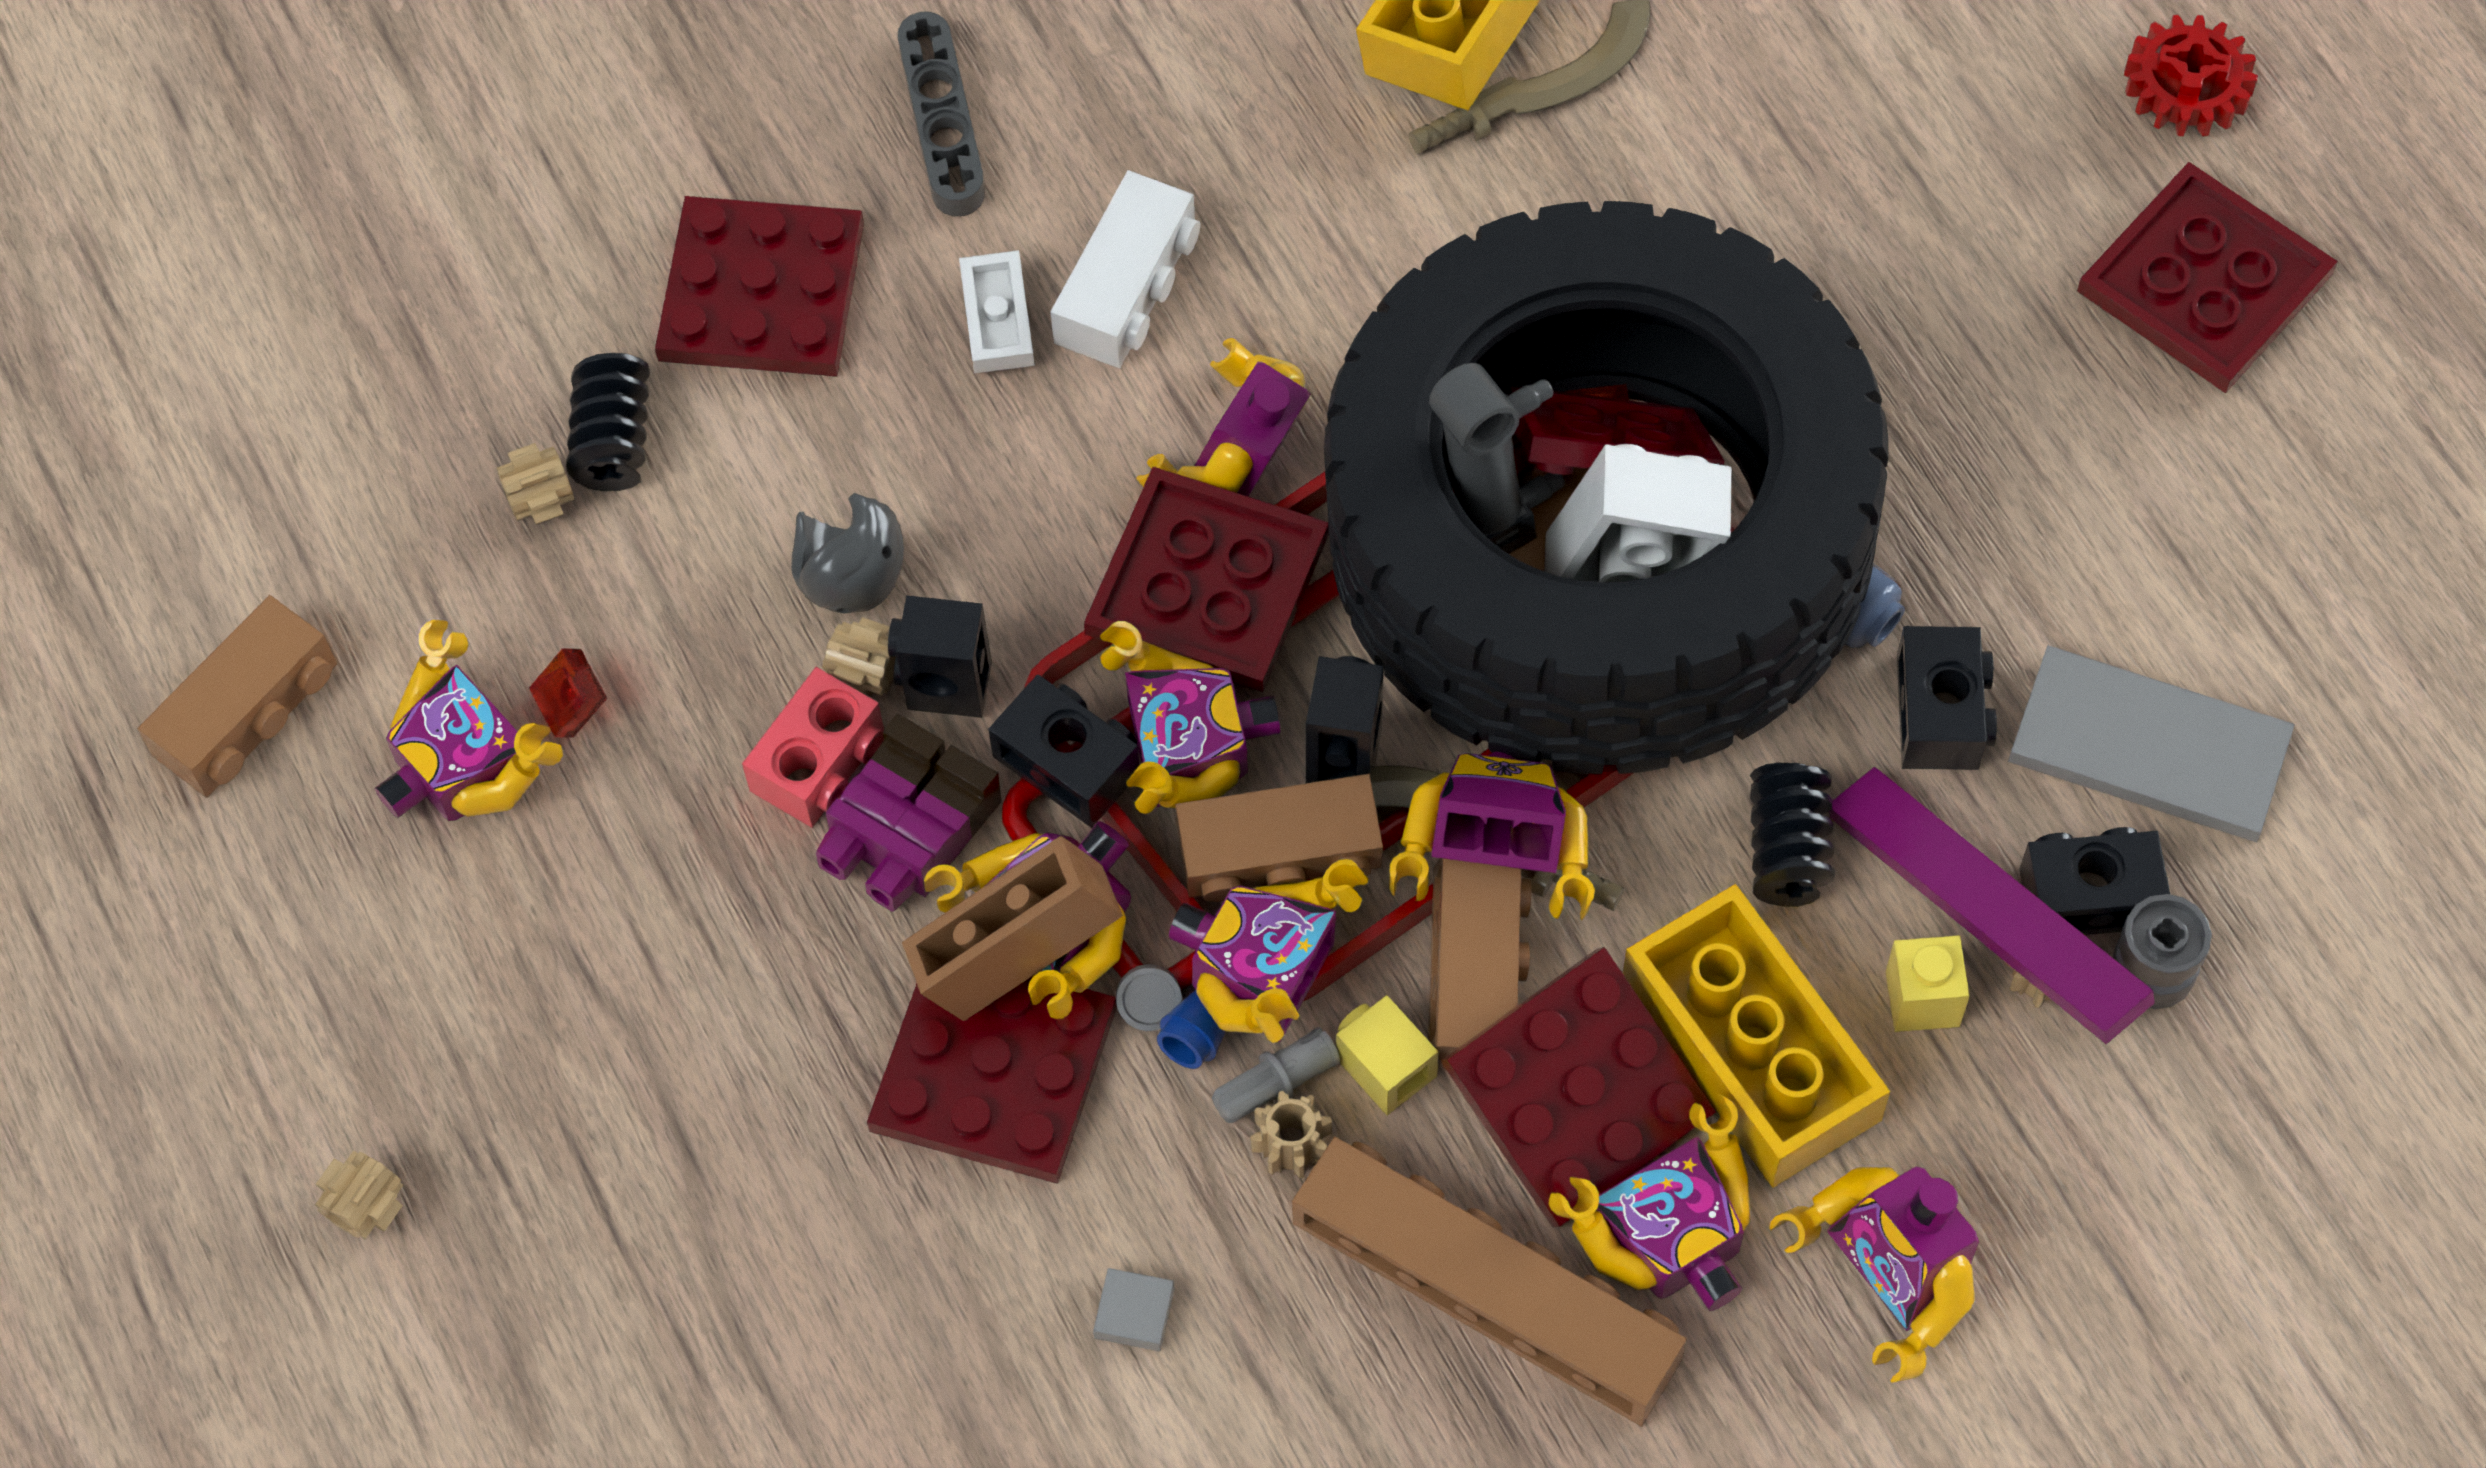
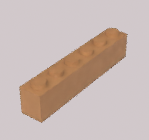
(1489, 1279)

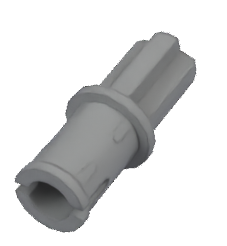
(1276, 1073)

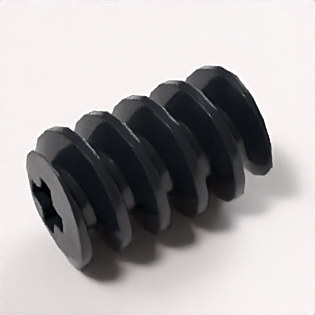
(607, 421)
(1790, 833)

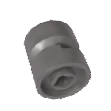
(2164, 946)

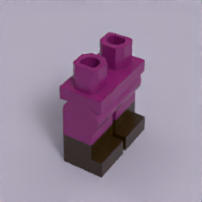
(907, 812)

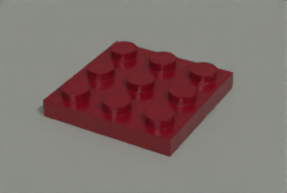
(2207, 277)
(760, 286)
(1575, 428)
(1210, 575)
(1577, 1083)
(997, 1084)

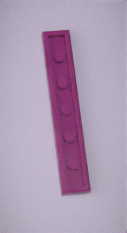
(1992, 905)

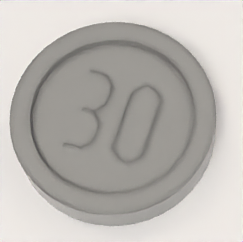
(1147, 996)

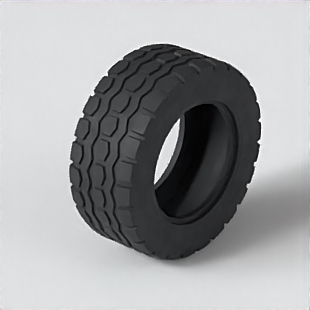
(1632, 664)

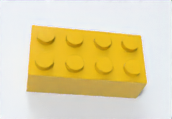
(1440, 44)
(1756, 1034)

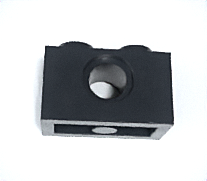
(941, 656)
(1344, 719)
(1939, 732)
(1080, 780)
(2122, 856)

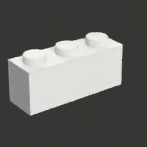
(1125, 270)

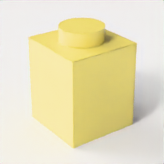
(1927, 983)
(1386, 1053)

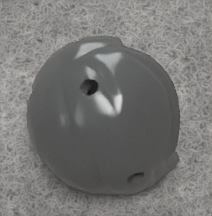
(850, 566)

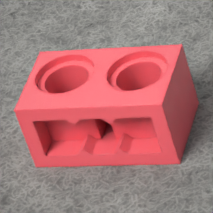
(800, 742)

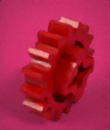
(2190, 75)

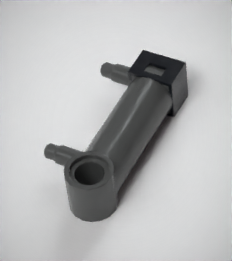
(1481, 453)

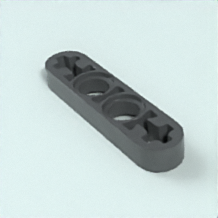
(941, 113)

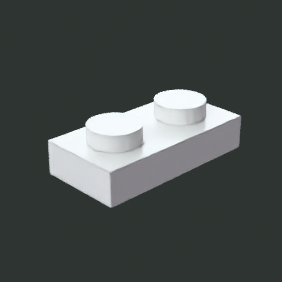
(996, 312)

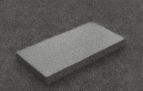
(2152, 743)

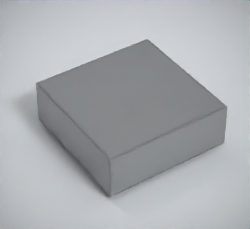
(1134, 1309)

